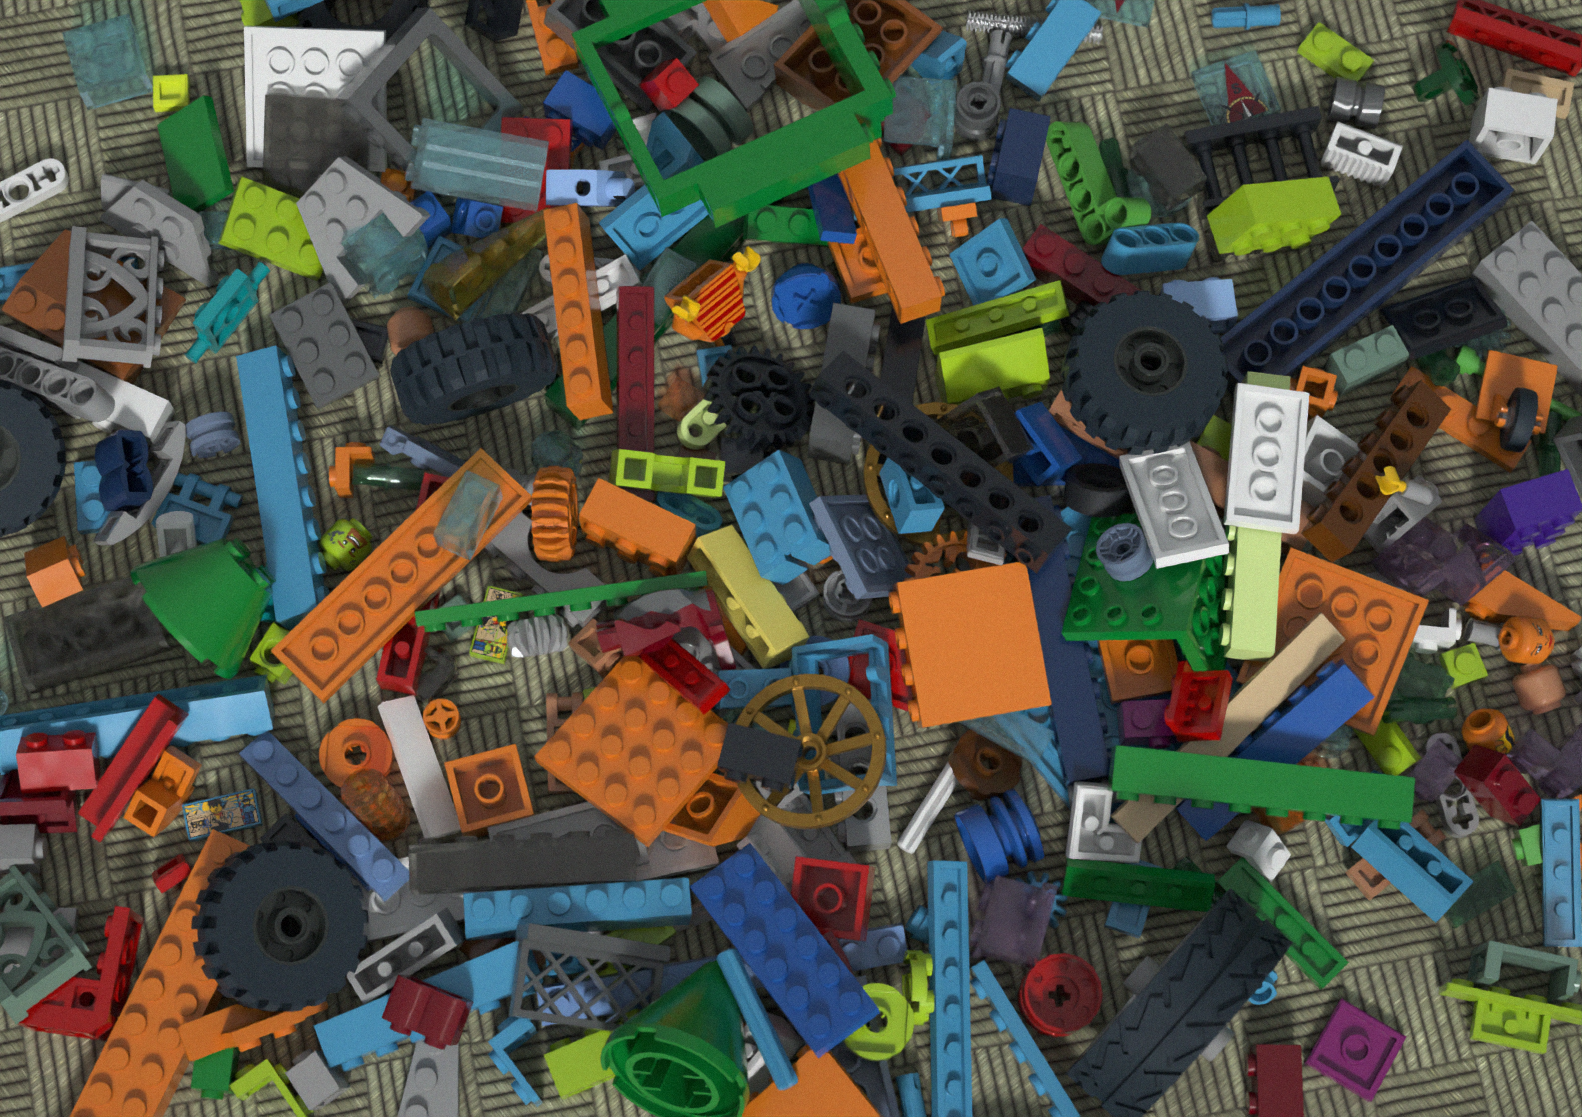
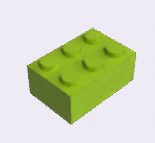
(1274, 215)

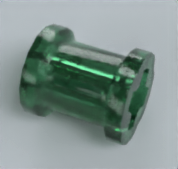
(1440, 366)

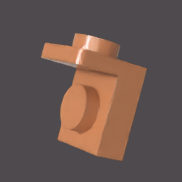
(587, 646)

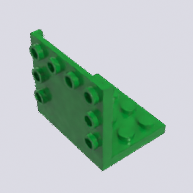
(1159, 605)

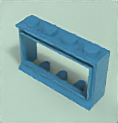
(805, 661)

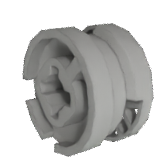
(841, 602)

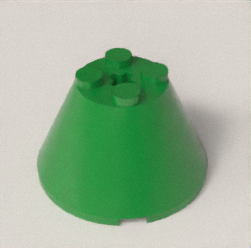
(208, 599)

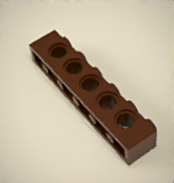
(1355, 497)

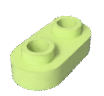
(703, 422)

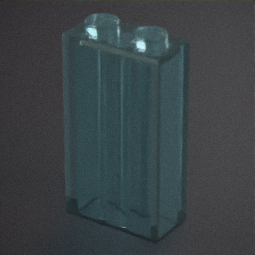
(477, 164)

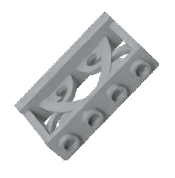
(80, 329)

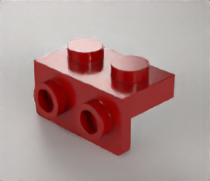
(1198, 703)

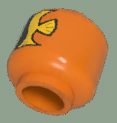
(1488, 729)

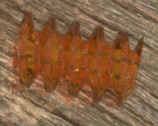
(376, 803)

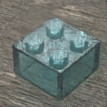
(108, 61)
(383, 255)

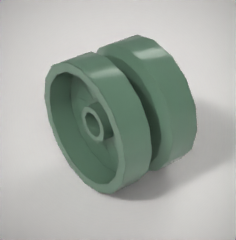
(711, 119)

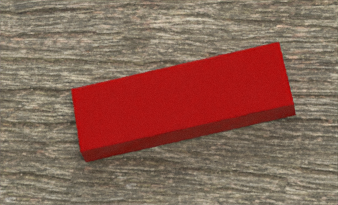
(686, 676)

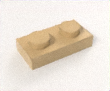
(1553, 88)

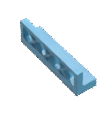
(944, 195)

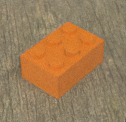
(636, 529)

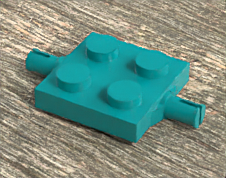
(226, 310)

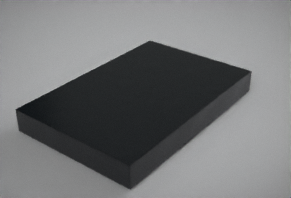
(1444, 317)

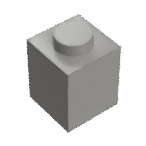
(21, 847)
(315, 1080)

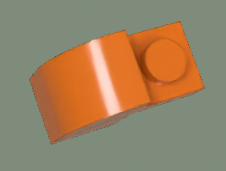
(162, 796)

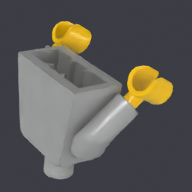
(1403, 510)

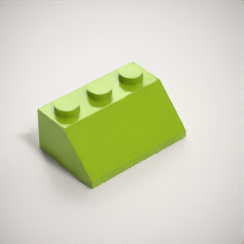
(1012, 362)

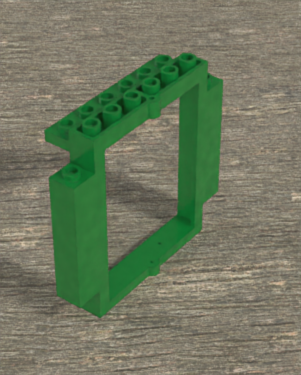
(774, 162)

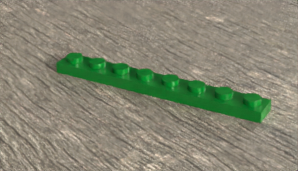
(545, 603)

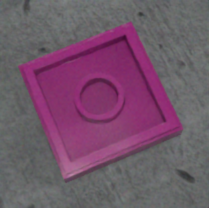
(1355, 1050)

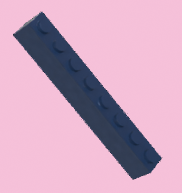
(1073, 692)

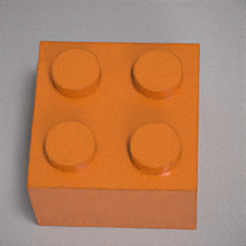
(489, 789)

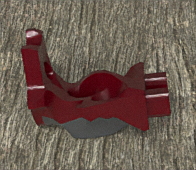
(655, 617)

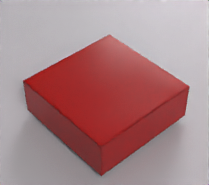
(171, 873)

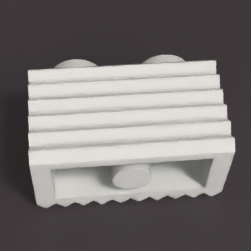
(1361, 155)

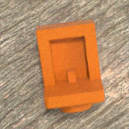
(342, 472)

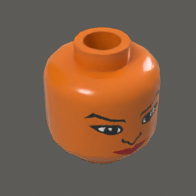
(1527, 640)

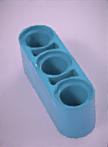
(1149, 248)

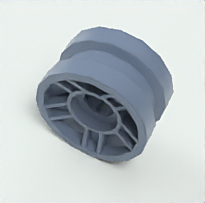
(212, 434)
(1124, 552)

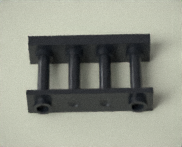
(1263, 130)

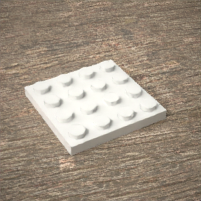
(305, 64)

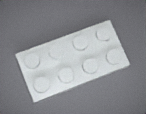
(1266, 458)
(1174, 506)

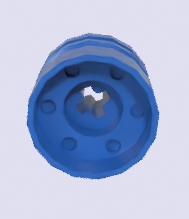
(1005, 833)

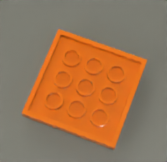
(1368, 613)
(635, 749)

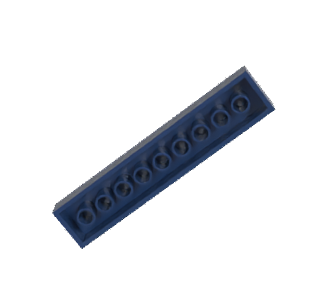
(1366, 267)

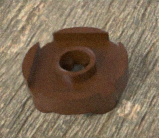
(976, 778)

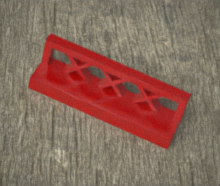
(1516, 39)
(132, 765)

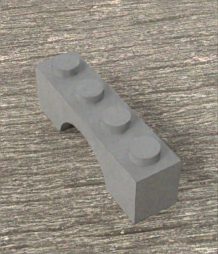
(514, 548)

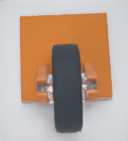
(1515, 397)

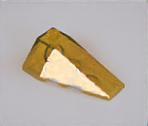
(474, 269)

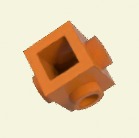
(1320, 389)

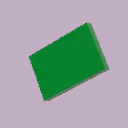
(195, 155)

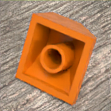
(715, 814)

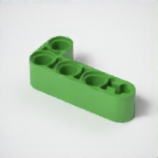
(1089, 185)

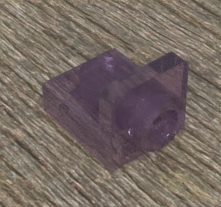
(1434, 772)

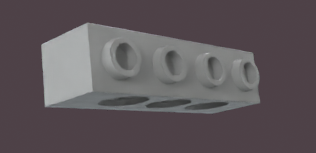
(875, 831)

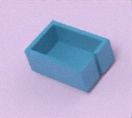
(777, 517)

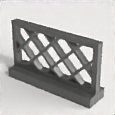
(584, 947)

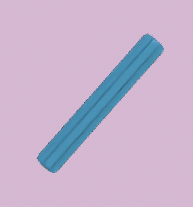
(757, 1019)

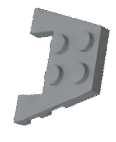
(342, 204)

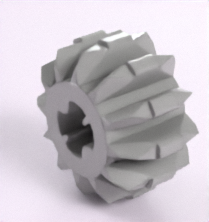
(537, 636)

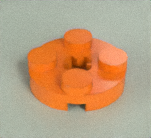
(348, 735)

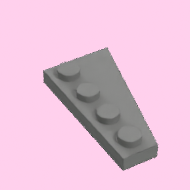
(749, 60)

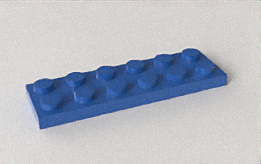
(785, 950)

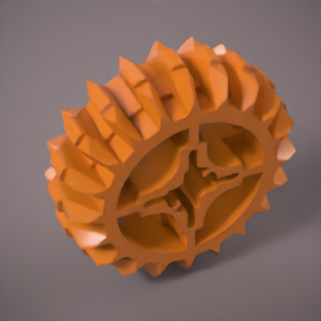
(554, 514)

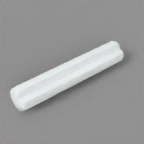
(928, 810)

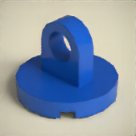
(805, 296)

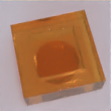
(680, 399)

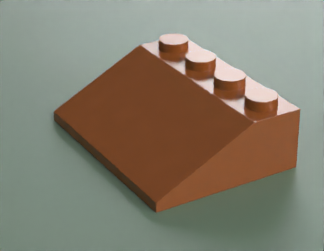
(891, 30)
(40, 304)

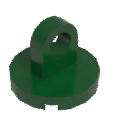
(1453, 75)

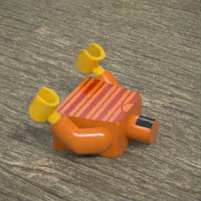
(712, 299)

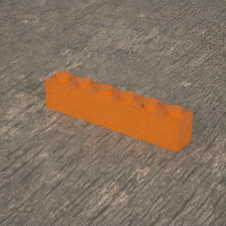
(892, 236)
(578, 312)

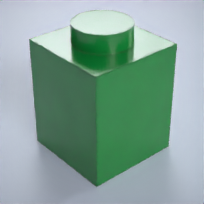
(215, 1073)

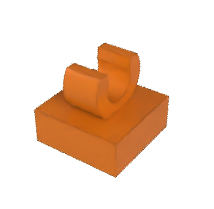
(957, 216)

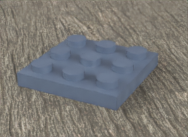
(860, 545)

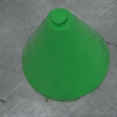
(684, 1051)

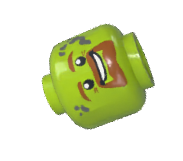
(346, 544)

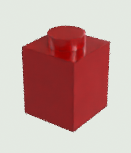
(668, 84)

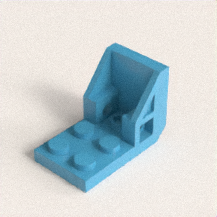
(637, 222)

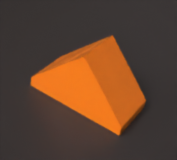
(738, 16)

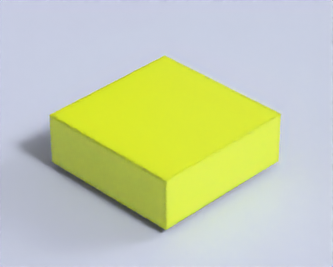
(170, 92)

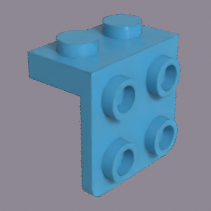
(513, 1034)

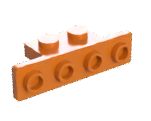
(238, 1027)

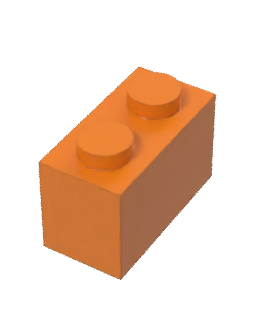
(54, 570)

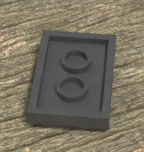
(325, 345)

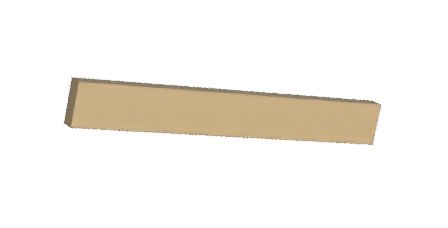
(1245, 712)

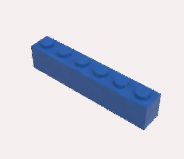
(1292, 732)

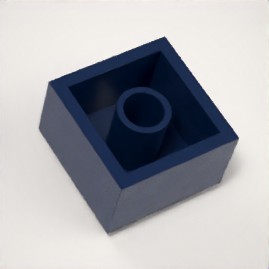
(1018, 156)

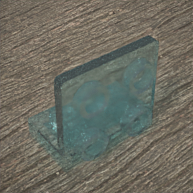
(923, 114)

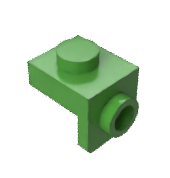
(1527, 845)

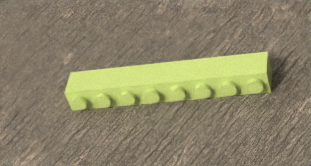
(1252, 577)

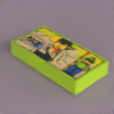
(490, 637)

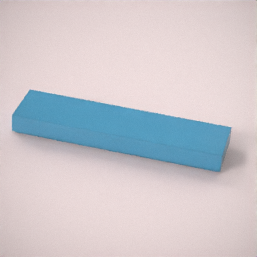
(1561, 873)

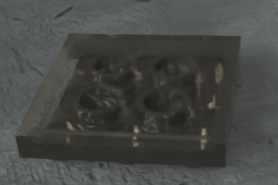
(304, 140)

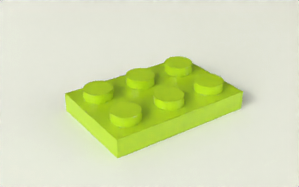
(270, 229)

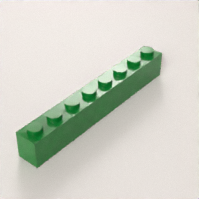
(1261, 785)

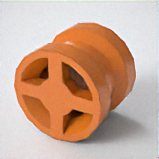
(439, 711)

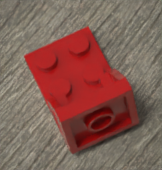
(69, 1006)

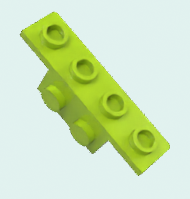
(1511, 1019)

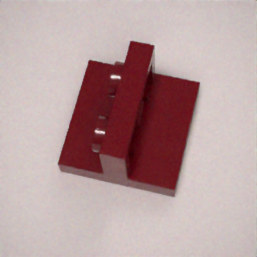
(48, 810)

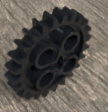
(759, 398)

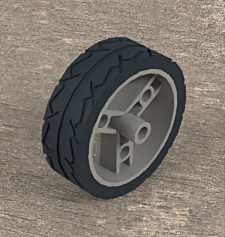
(1180, 1008)

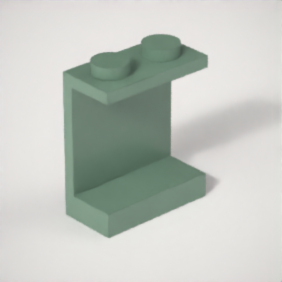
(1488, 957)

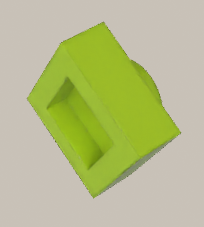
(1463, 665)

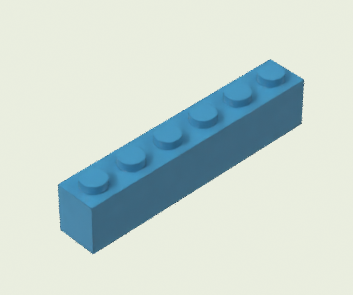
(579, 907)
(364, 1031)

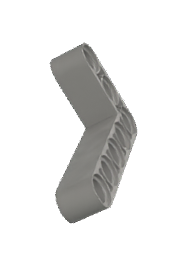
(57, 386)

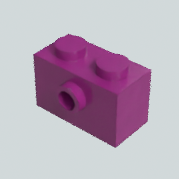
(1144, 724)

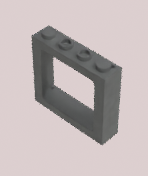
(421, 24)

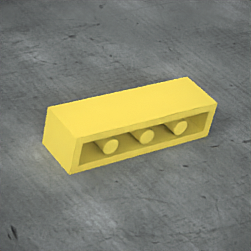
(747, 598)

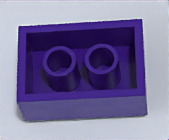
(1531, 512)

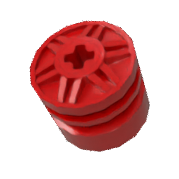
(1076, 982)

